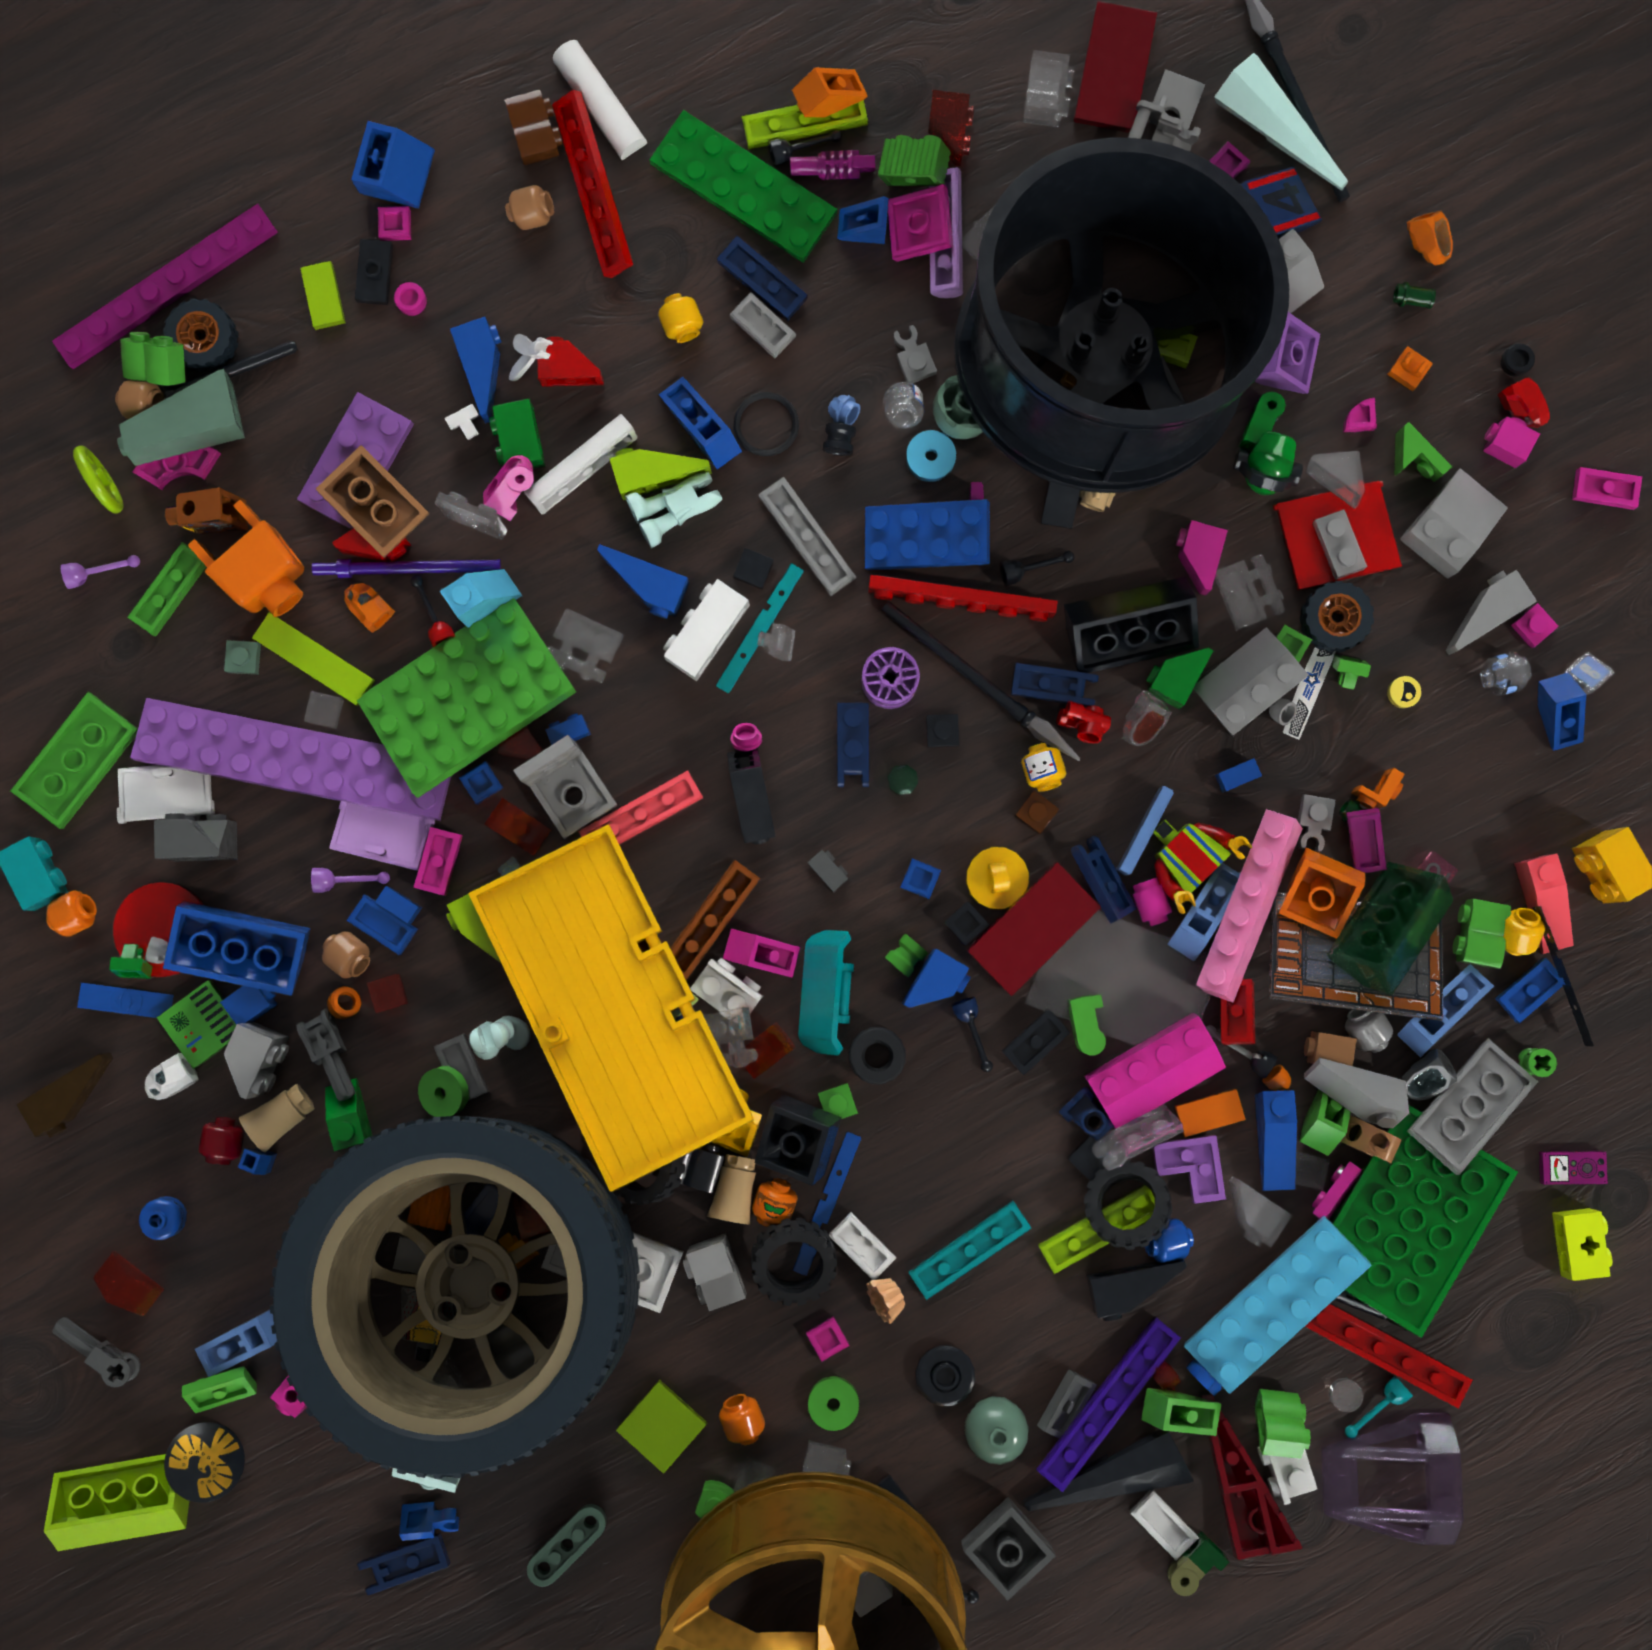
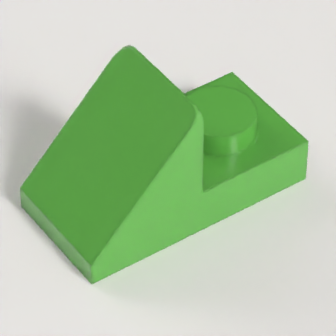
(1414, 447)

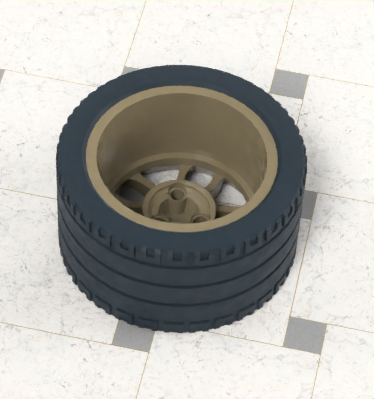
(351, 1371)

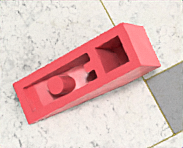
(1546, 886)

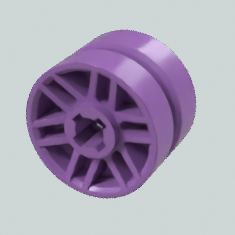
(901, 666)

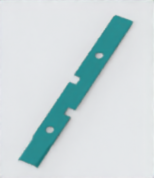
(762, 624)

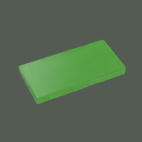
(75, 760)

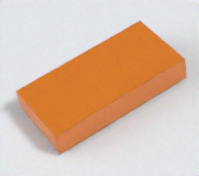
(1210, 1112)

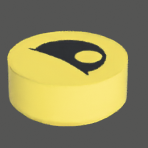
(1404, 692)

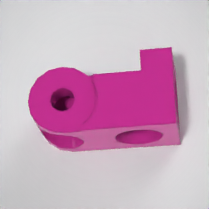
(507, 486)

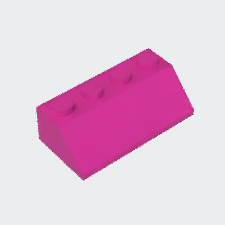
(1156, 1070)

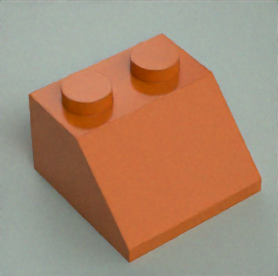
(1322, 893)

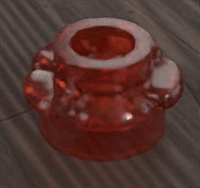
(1166, 1376)

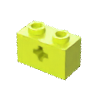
(1571, 1231)

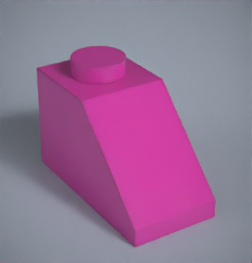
(1201, 552)
(761, 953)

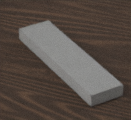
(807, 536)

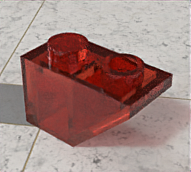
(948, 121)

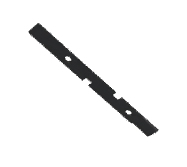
(1567, 986)

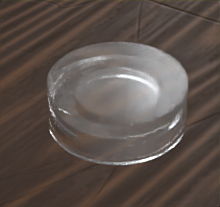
(1346, 1395)

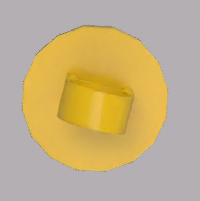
(997, 877)

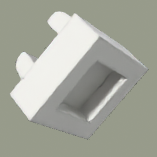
(463, 419)

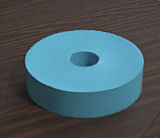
(931, 442)

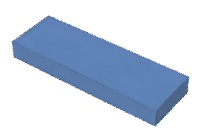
(1145, 831)

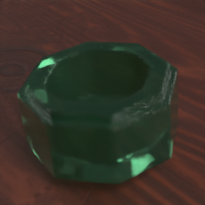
(902, 780)

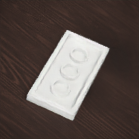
(656, 1266)

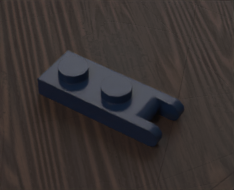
(1051, 684)
(853, 741)
(1103, 880)
(406, 1563)

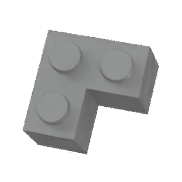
(714, 1272)

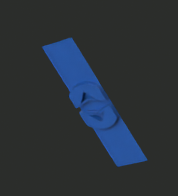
(123, 1000)

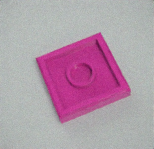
(920, 223)

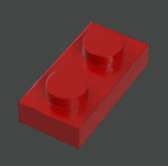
(1239, 1016)

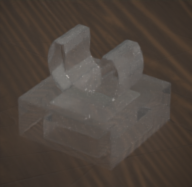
(779, 642)

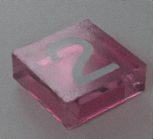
(1436, 864)

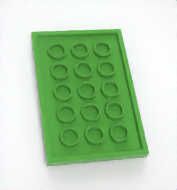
(465, 697)

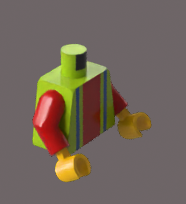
(1191, 857)

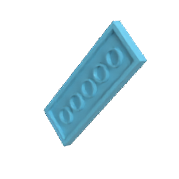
(1277, 1304)

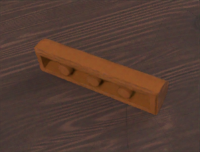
(713, 916)

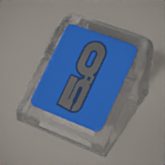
(1589, 672)

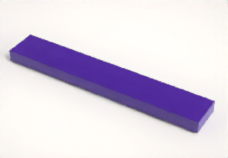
(1108, 1404)

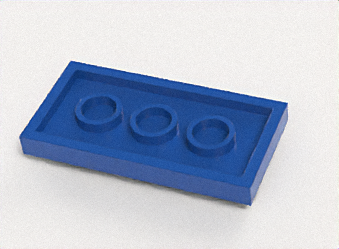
(927, 535)

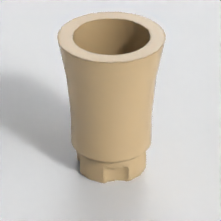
(276, 1117)
(734, 1191)

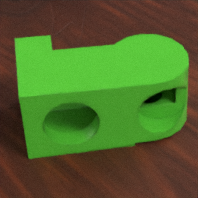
(1085, 1025)

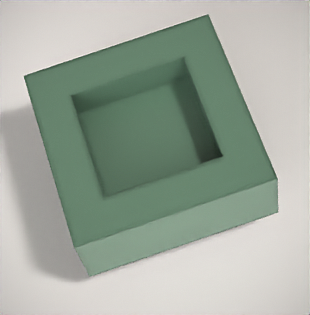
(242, 657)

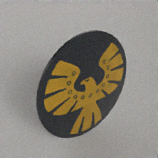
(204, 1462)

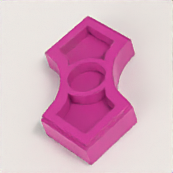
(193, 463)

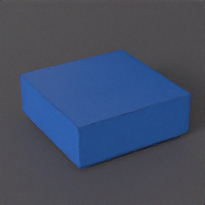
(481, 782)
(920, 878)

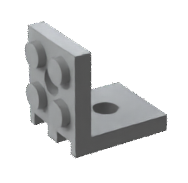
(554, 773)

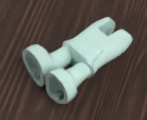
(680, 502)
(492, 1036)

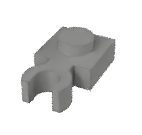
(914, 360)
(1315, 815)

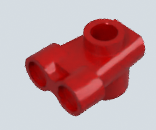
(1088, 720)

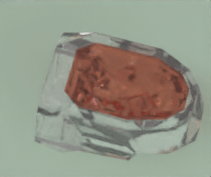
(1145, 719)

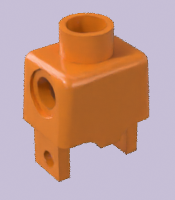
(257, 568)

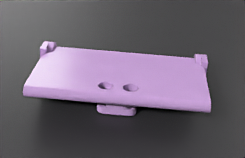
(375, 830)

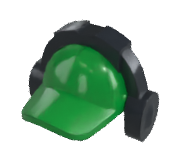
(1269, 464)

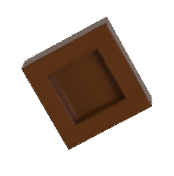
(1036, 812)

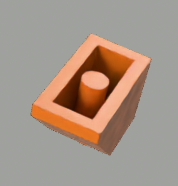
(828, 91)

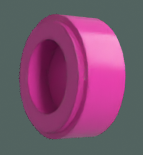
(410, 299)

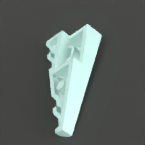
(1261, 103)

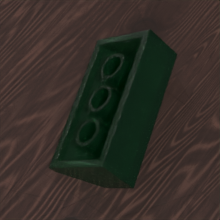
(1391, 926)

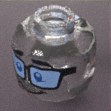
(1506, 673)

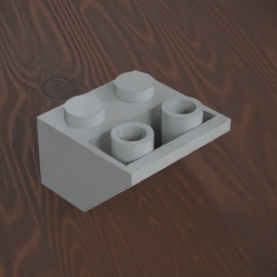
(253, 1058)

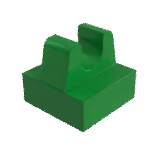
(131, 963)

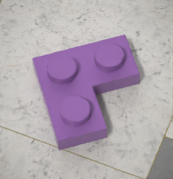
(1200, 1159)

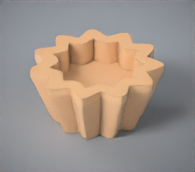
(886, 1298)

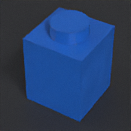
(248, 1004)

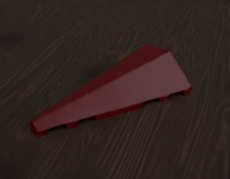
(1250, 1511)

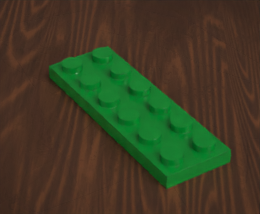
(743, 186)

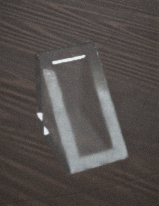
(1340, 474)

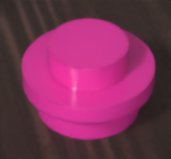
(746, 737)

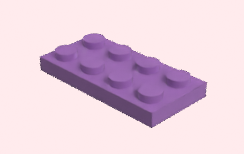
(363, 424)

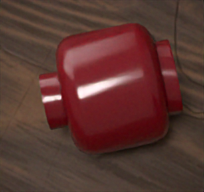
(221, 1141)

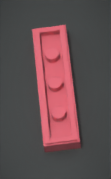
(649, 808)

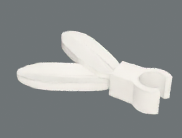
(530, 352)

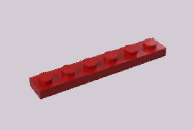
(592, 184)
(975, 600)
(1391, 1354)

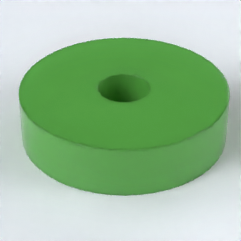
(455, 1091)
(835, 1418)

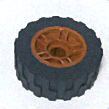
(209, 319)
(1337, 599)

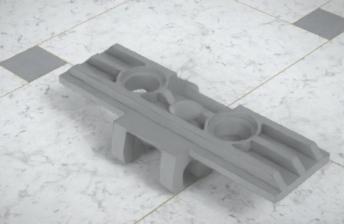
(1173, 94)

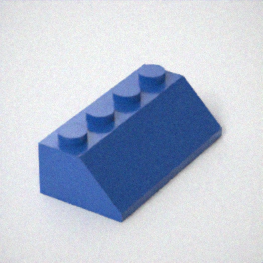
(236, 948)

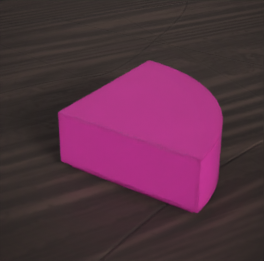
(1361, 417)

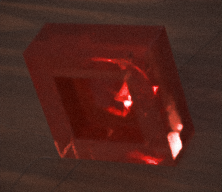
(387, 993)

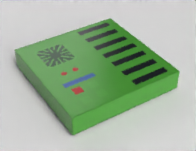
(199, 1024)

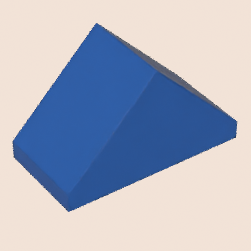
(864, 221)

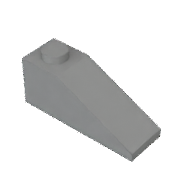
(1492, 607)
(1363, 1092)

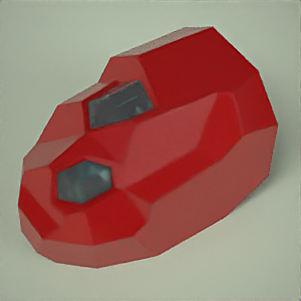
(1526, 402)

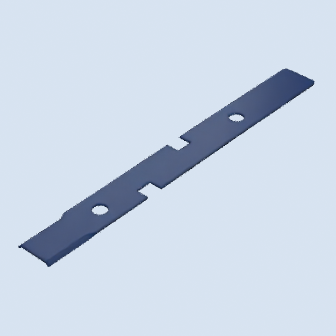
(833, 1190)

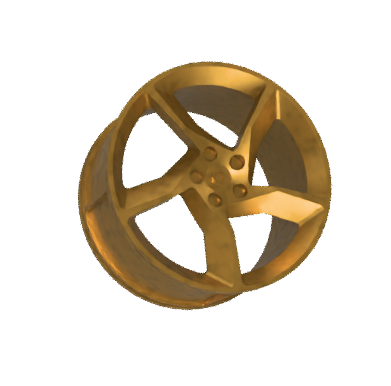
(818, 1517)

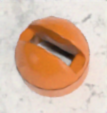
(1278, 1079)

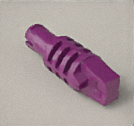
(833, 165)

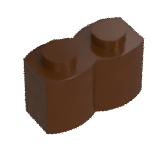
(532, 126)

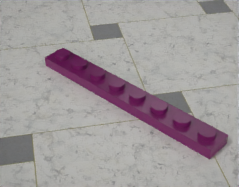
(164, 286)

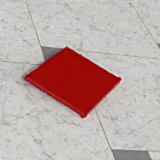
(1368, 521)

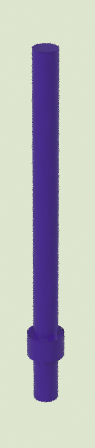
(346, 568)

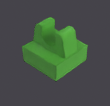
(1350, 669)

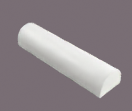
(599, 99)
(581, 464)

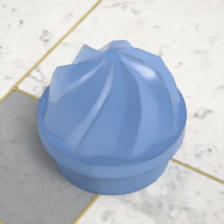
(844, 409)

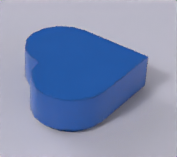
(1204, 1377)

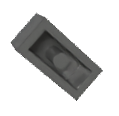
(827, 870)

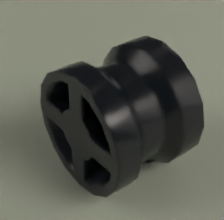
(839, 439)

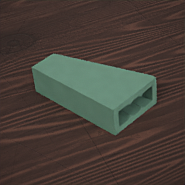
(184, 422)

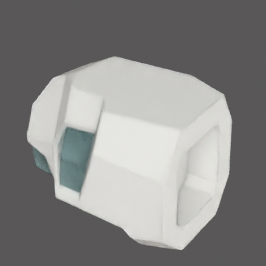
(170, 1078)

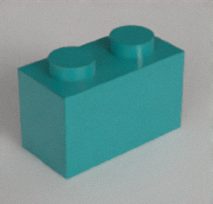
(32, 873)

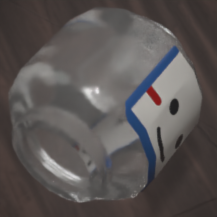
(903, 405)

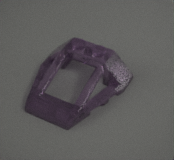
(1443, 1471)

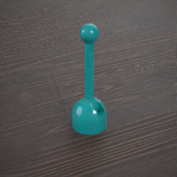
(1394, 1392)

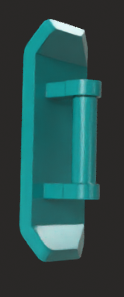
(825, 991)

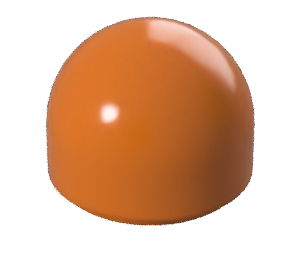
(334, 1008)

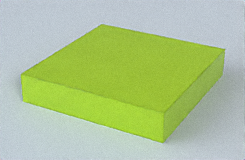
(661, 1426)

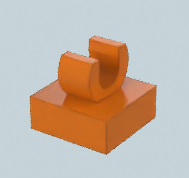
(1410, 368)

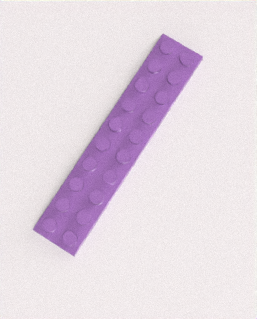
(278, 758)

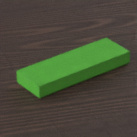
(167, 590)

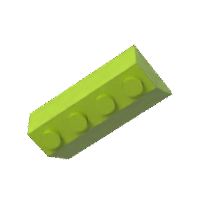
(113, 1504)

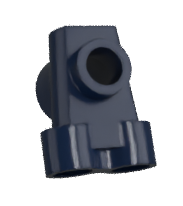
(1080, 1111)

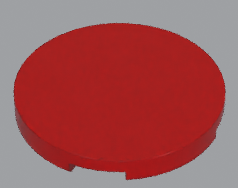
(150, 914)

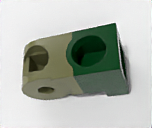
(1194, 1565)

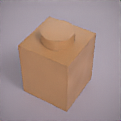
(1330, 1047)

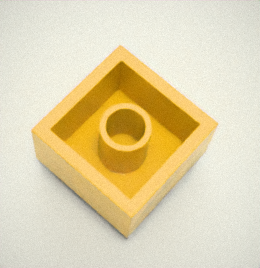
(1614, 865)

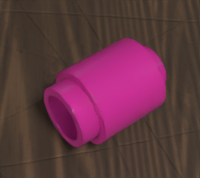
(1152, 902)

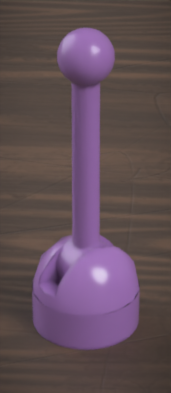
(76, 575)
(324, 880)

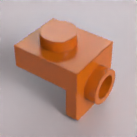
(1386, 789)

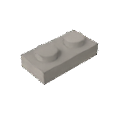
(1339, 544)

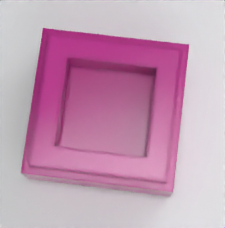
(394, 223)
(827, 1338)

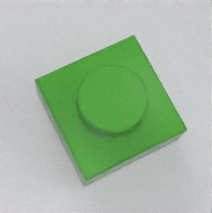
(1294, 641)
(838, 1101)

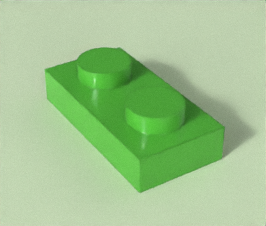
(219, 1389)

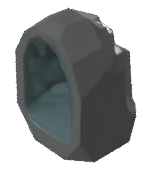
(1429, 1076)

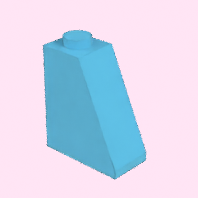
(479, 594)

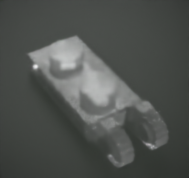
(1137, 1137)

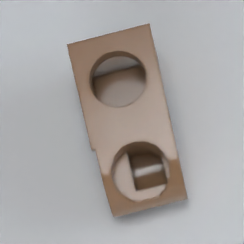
(1372, 1140)

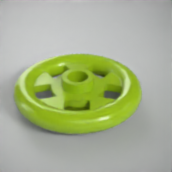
(98, 479)

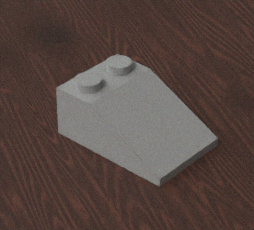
(1454, 524)

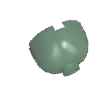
(953, 413)
(996, 1430)

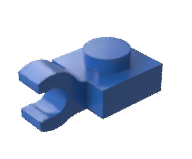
(422, 1519)

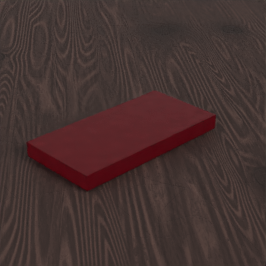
(1115, 66)
(1033, 929)

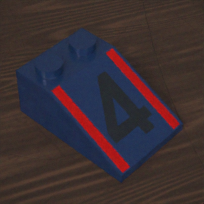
(1284, 201)

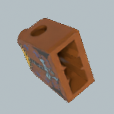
(207, 512)

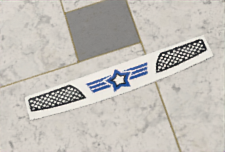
(1308, 690)

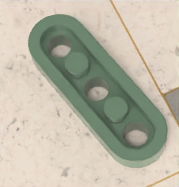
(560, 1557)

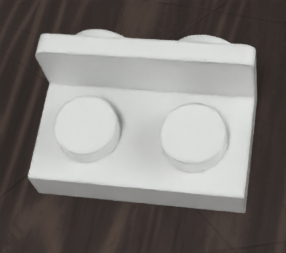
(724, 989)
(1288, 1476)

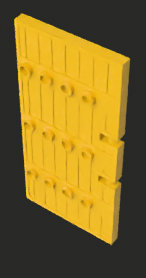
(605, 1009)

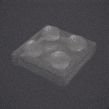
(480, 518)

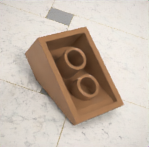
(372, 501)

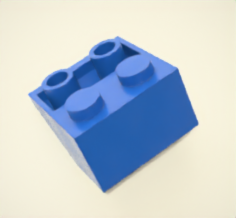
(392, 165)

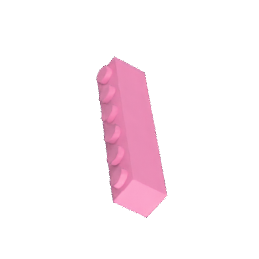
(1249, 905)

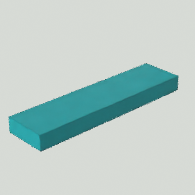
(969, 1250)

